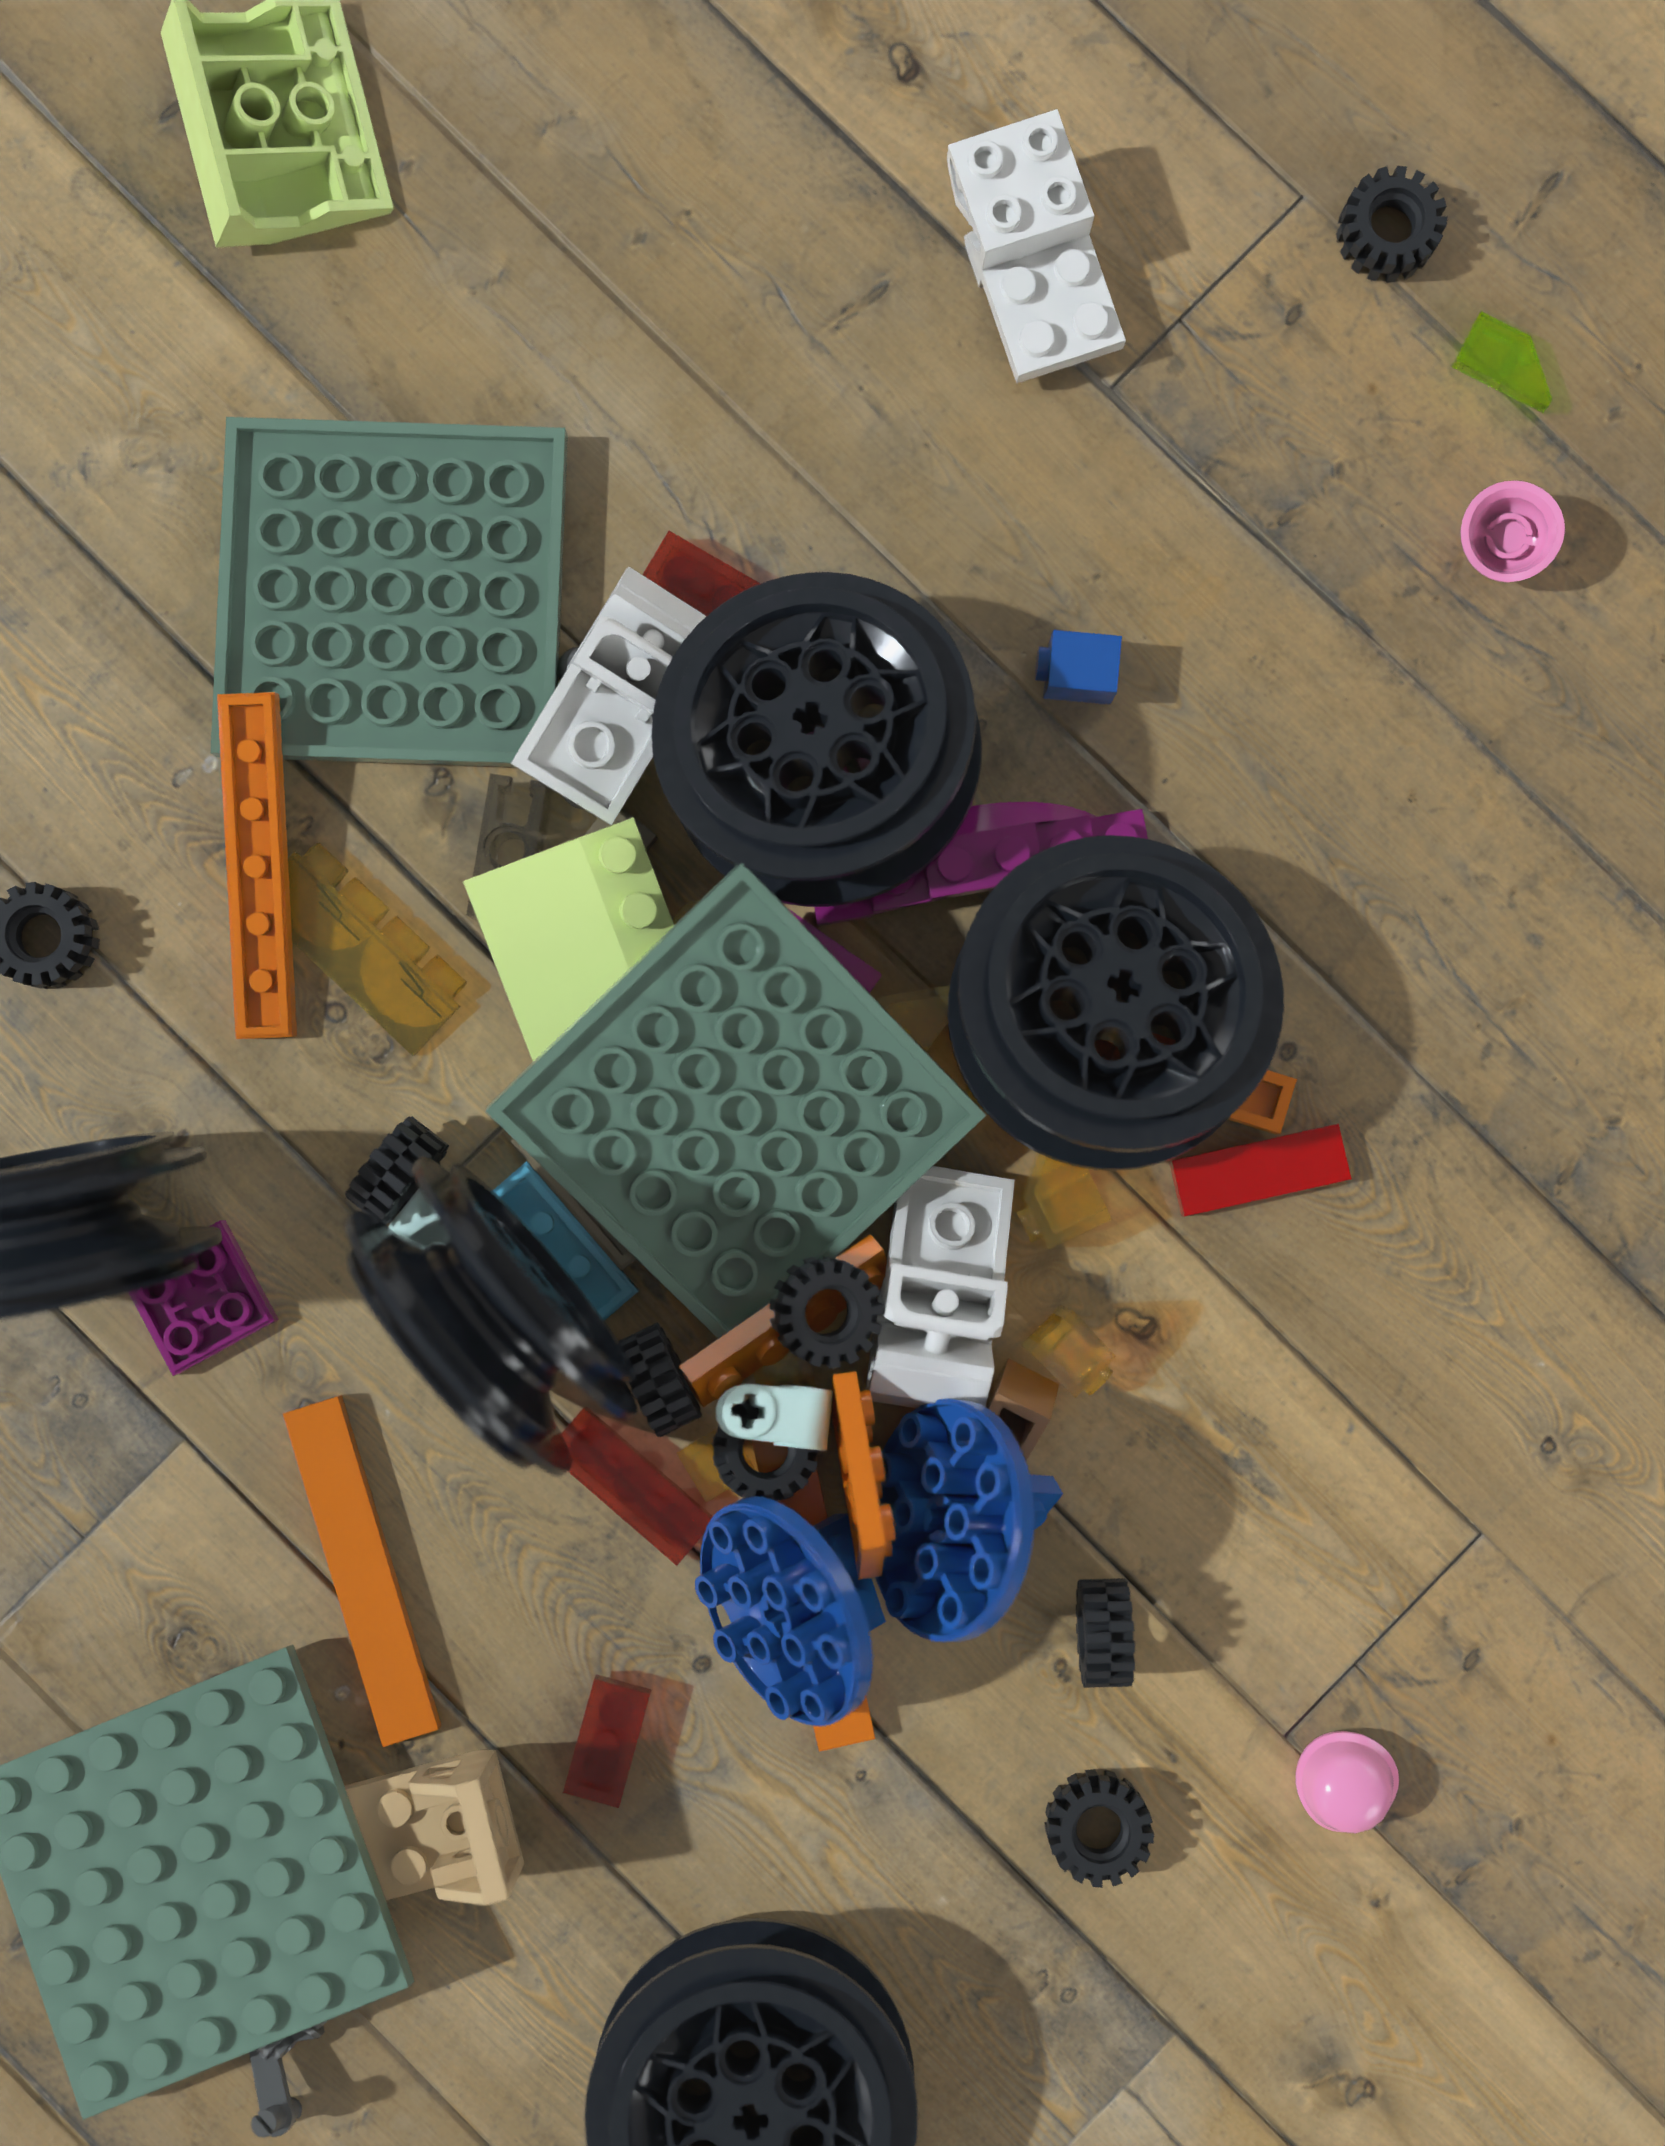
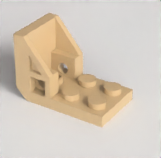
(441, 1829)

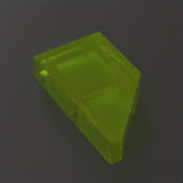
(1504, 361)

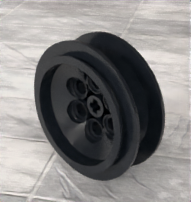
(847, 830)
(1043, 1072)
(77, 1234)
(489, 1318)
(789, 1996)

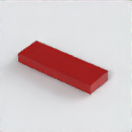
(1260, 1170)

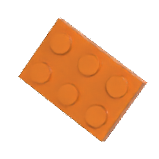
(861, 1475)

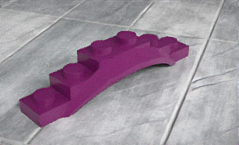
(986, 850)

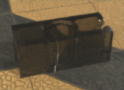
(495, 830)

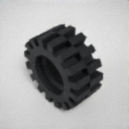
(1405, 196)
(75, 935)
(388, 1177)
(850, 1336)
(659, 1381)
(748, 1482)
(1105, 1633)
(1110, 1861)

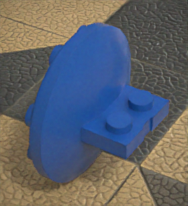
(959, 1519)
(792, 1608)

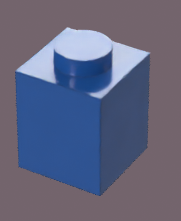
(1079, 666)

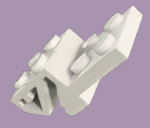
(1034, 245)
(599, 719)
(942, 1290)

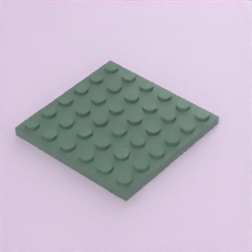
(392, 585)
(735, 1105)
(193, 1883)

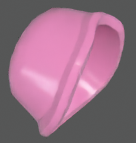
(1512, 531)
(1346, 1781)

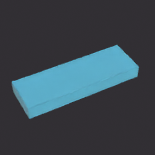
(566, 1240)

